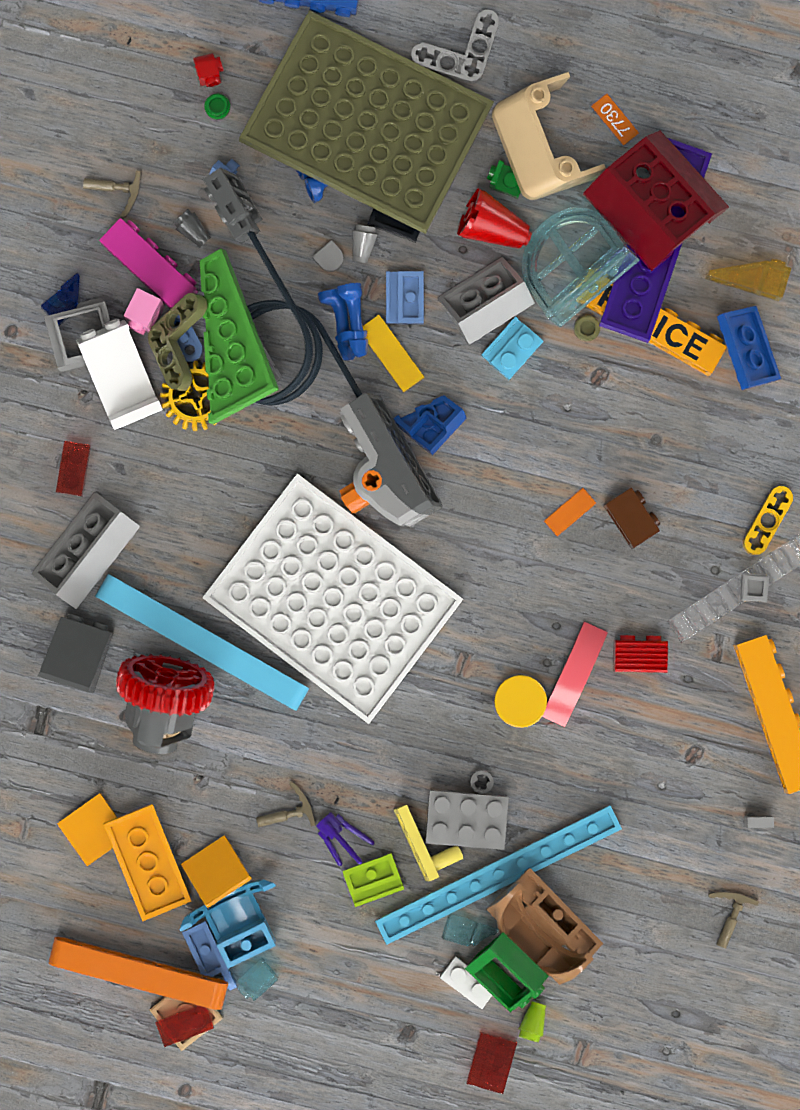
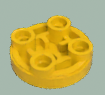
(520, 701)

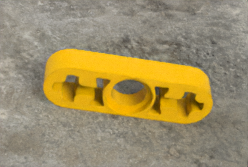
(771, 500)

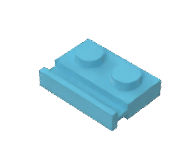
(512, 348)

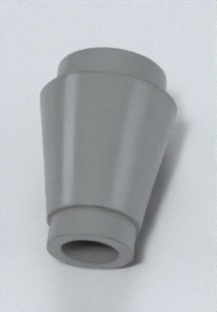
(363, 242)

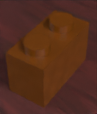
(632, 517)

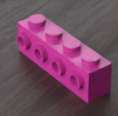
(146, 263)

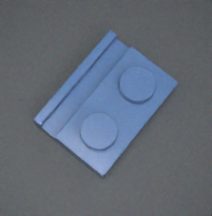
(405, 297)

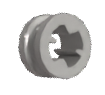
(489, 785)

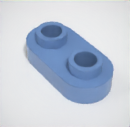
(189, 338)

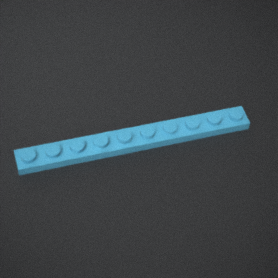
(497, 874)

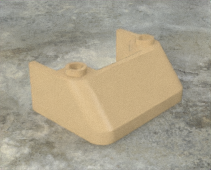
(527, 145)

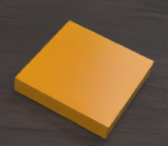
(86, 829)
(216, 871)

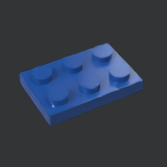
(748, 347)

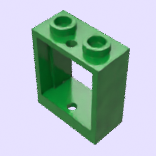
(498, 982)

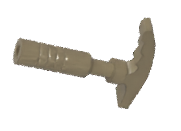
(105, 185)
(284, 815)
(732, 920)

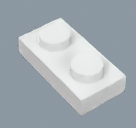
(465, 983)

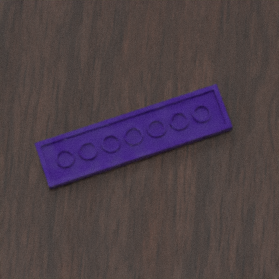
(639, 291)

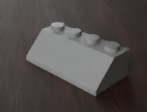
(85, 550)

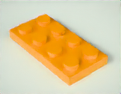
(147, 862)

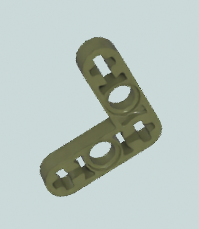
(171, 334)

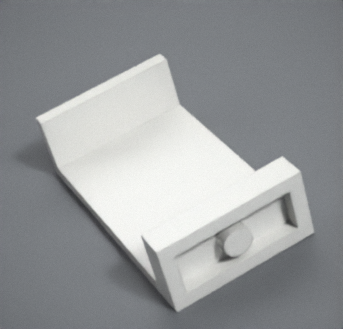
(118, 373)

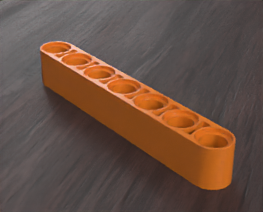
(138, 973)

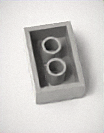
(466, 819)

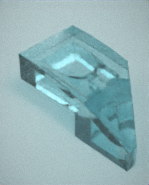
(466, 931)

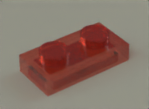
(73, 468)
(184, 1025)

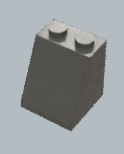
(76, 653)

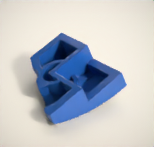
(432, 423)

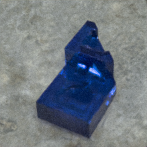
(64, 299)

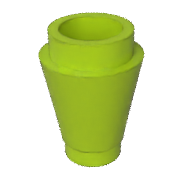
(533, 1022)

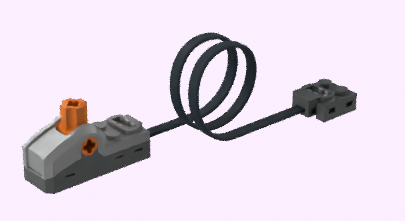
(390, 471)

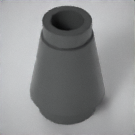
(191, 227)

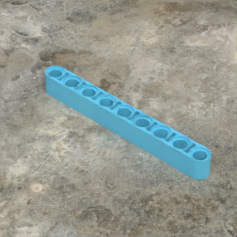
(202, 642)

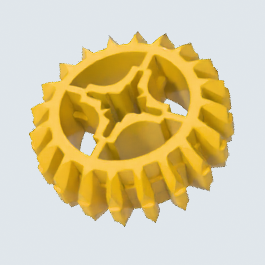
(184, 400)

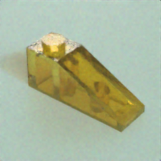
(759, 278)

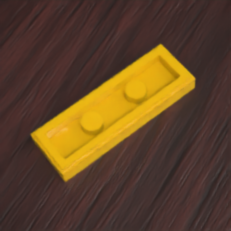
(392, 354)

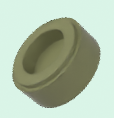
(586, 328)

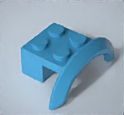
(237, 923)

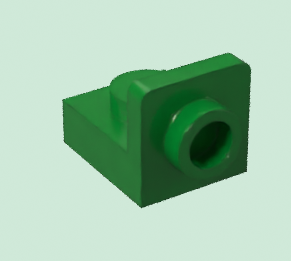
(503, 180)

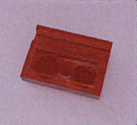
(491, 1062)

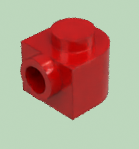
(208, 69)

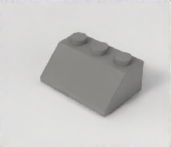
(486, 300)

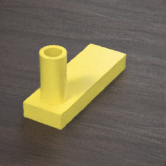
(427, 864)

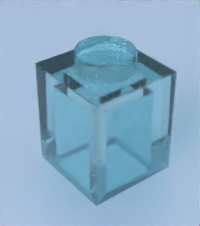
(257, 980)

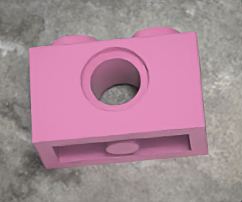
(143, 311)

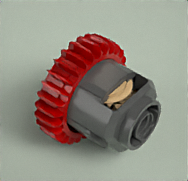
(162, 699)

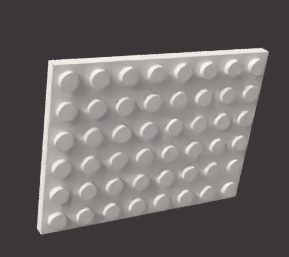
(332, 598)

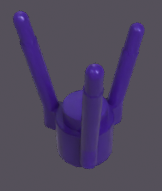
(331, 827)

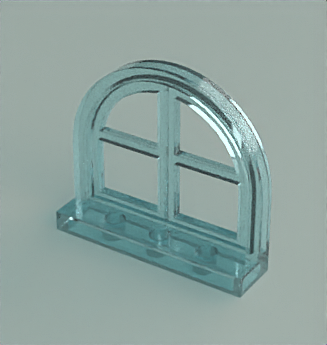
(589, 282)

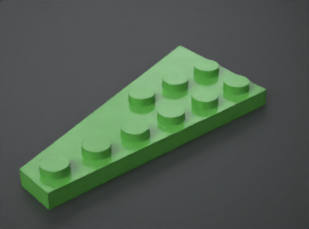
(233, 350)

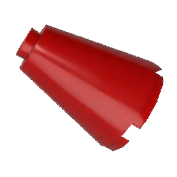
(492, 222)

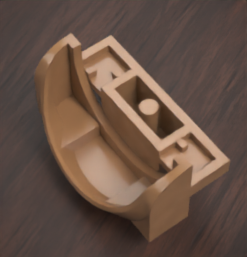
(544, 927)

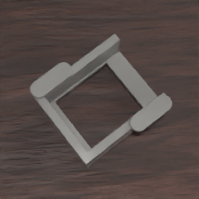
(64, 363)

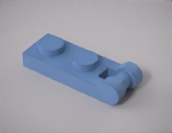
(206, 953)

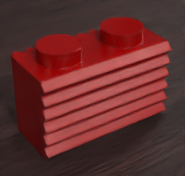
(640, 655)

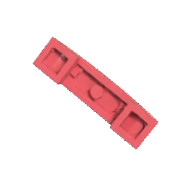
(575, 674)

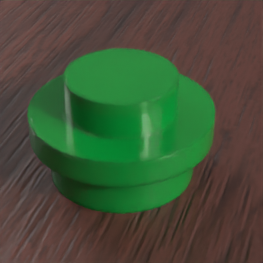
(217, 106)

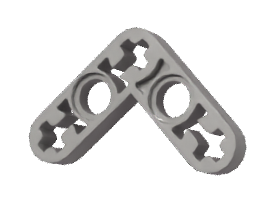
(461, 61)

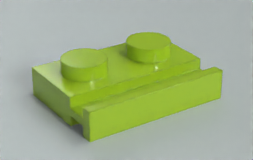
(373, 880)

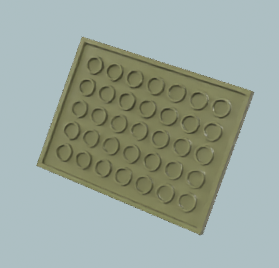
(366, 121)

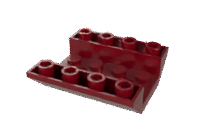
(642, 207)

